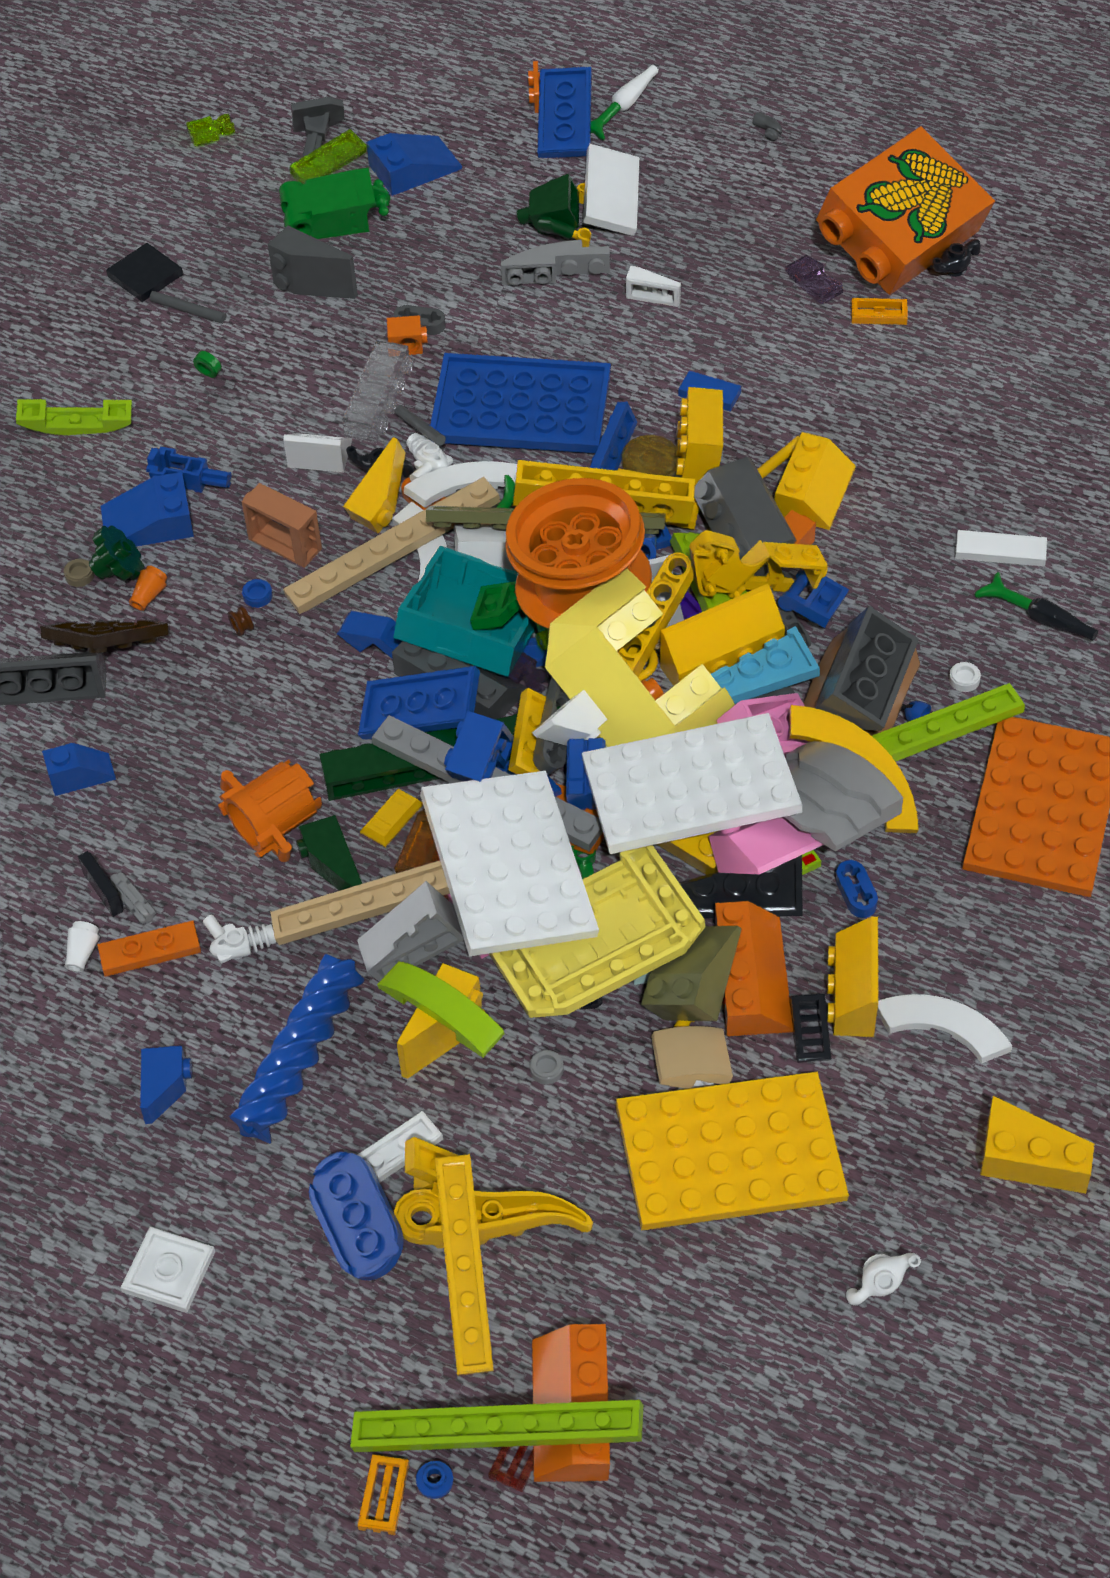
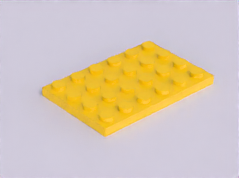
(730, 1150)

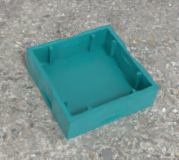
(440, 611)

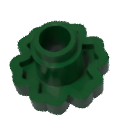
(115, 555)

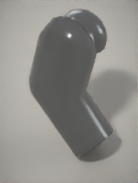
(769, 123)

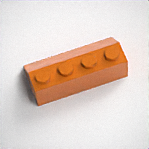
(757, 984)
(567, 1369)

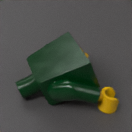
(555, 209)

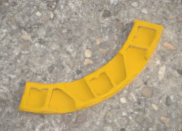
(819, 725)

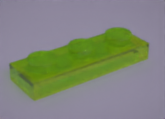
(329, 157)

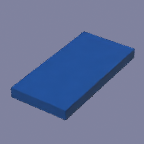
(564, 112)
(420, 700)

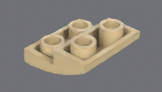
(691, 1055)

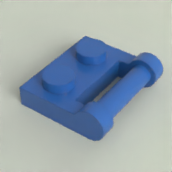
(821, 602)

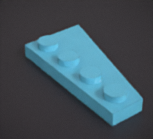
(769, 669)

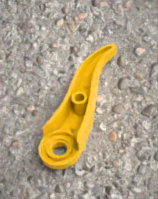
(496, 1214)

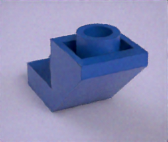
(366, 629)

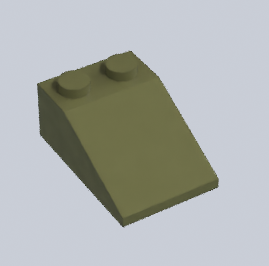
(695, 982)

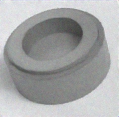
(546, 1067)

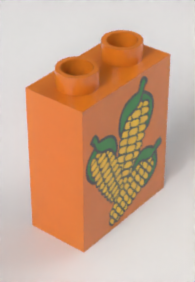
(903, 210)

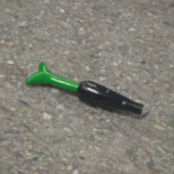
(1039, 609)

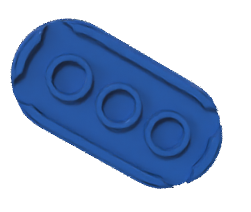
(356, 1216)

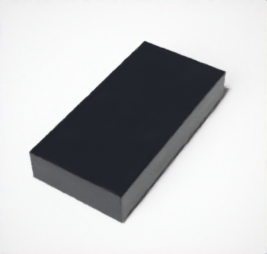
(100, 883)

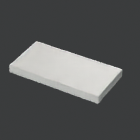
(611, 190)

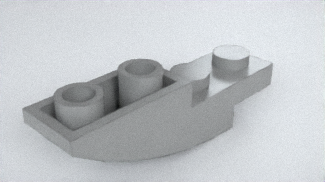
(553, 259)

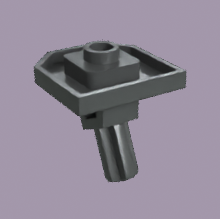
(315, 118)

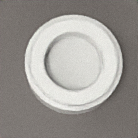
(964, 677)

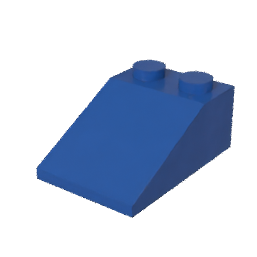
(409, 160)
(151, 511)

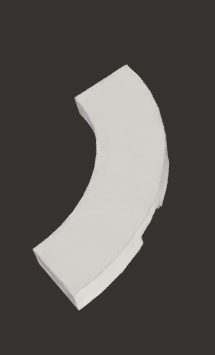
(957, 1019)

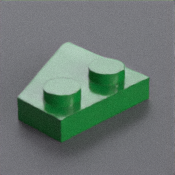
(494, 606)

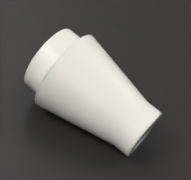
(80, 944)

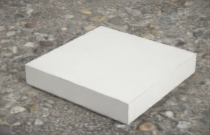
(168, 1269)

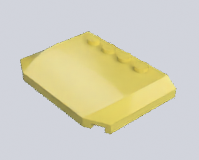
(641, 926)

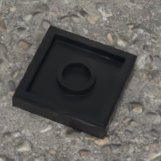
(144, 272)

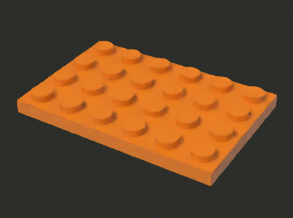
(1042, 806)

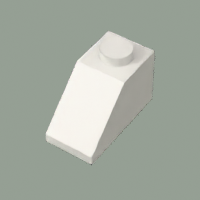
(574, 720)

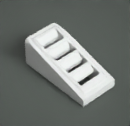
(644, 286)

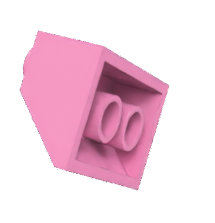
(759, 846)

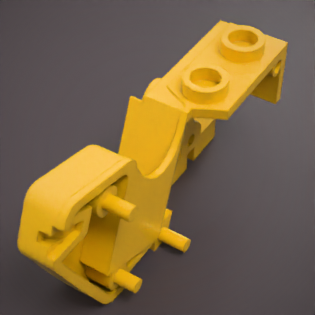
(720, 569)

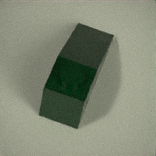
(328, 852)

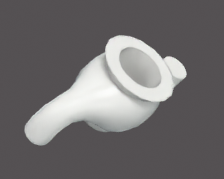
(882, 1276)

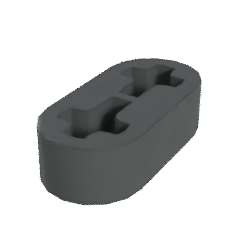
(427, 315)

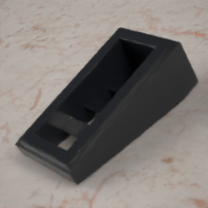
(810, 1002)

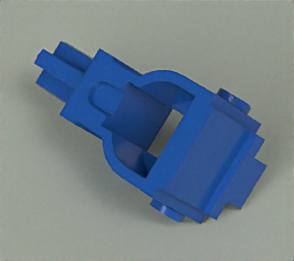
(194, 469)

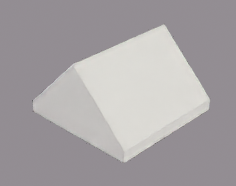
(316, 452)
(483, 543)

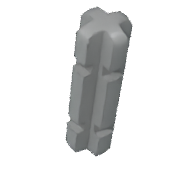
(132, 898)

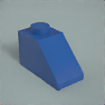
(77, 767)
(162, 1079)

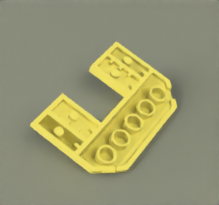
(586, 658)

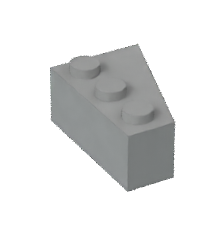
(411, 932)

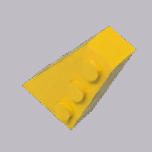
(1034, 1150)

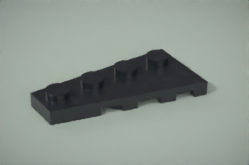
(774, 890)

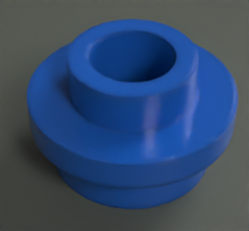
(438, 1489)

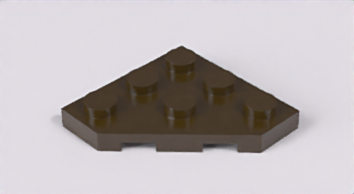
(103, 634)

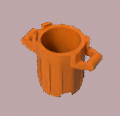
(269, 806)

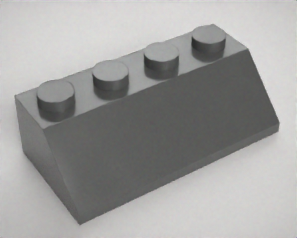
(741, 507)
(868, 670)
(52, 678)
(495, 691)

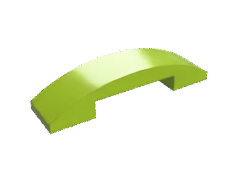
(73, 420)
(443, 1003)

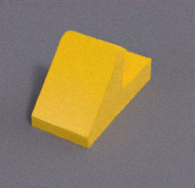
(421, 1161)

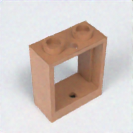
(297, 543)

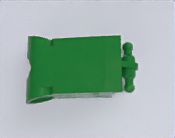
(333, 203)

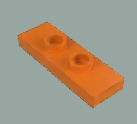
(149, 948)

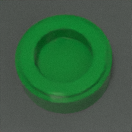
(207, 364)

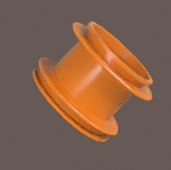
(570, 542)

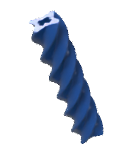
(296, 1048)

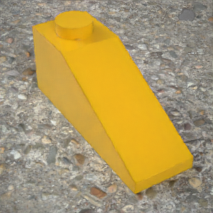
(377, 493)

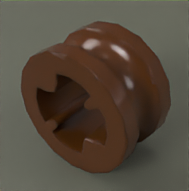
(240, 621)

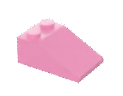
(777, 707)

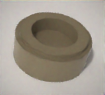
(78, 573)

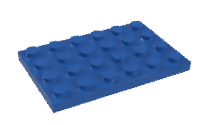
(521, 402)

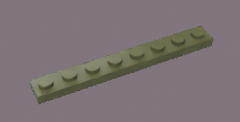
(475, 516)

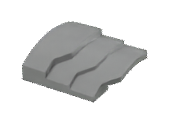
(840, 794)

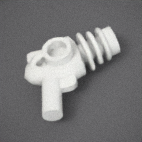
(428, 455)
(235, 942)

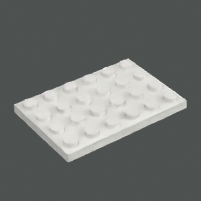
(690, 783)
(508, 863)

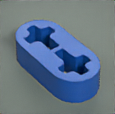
(850, 891)

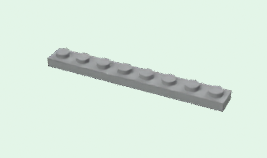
(430, 753)

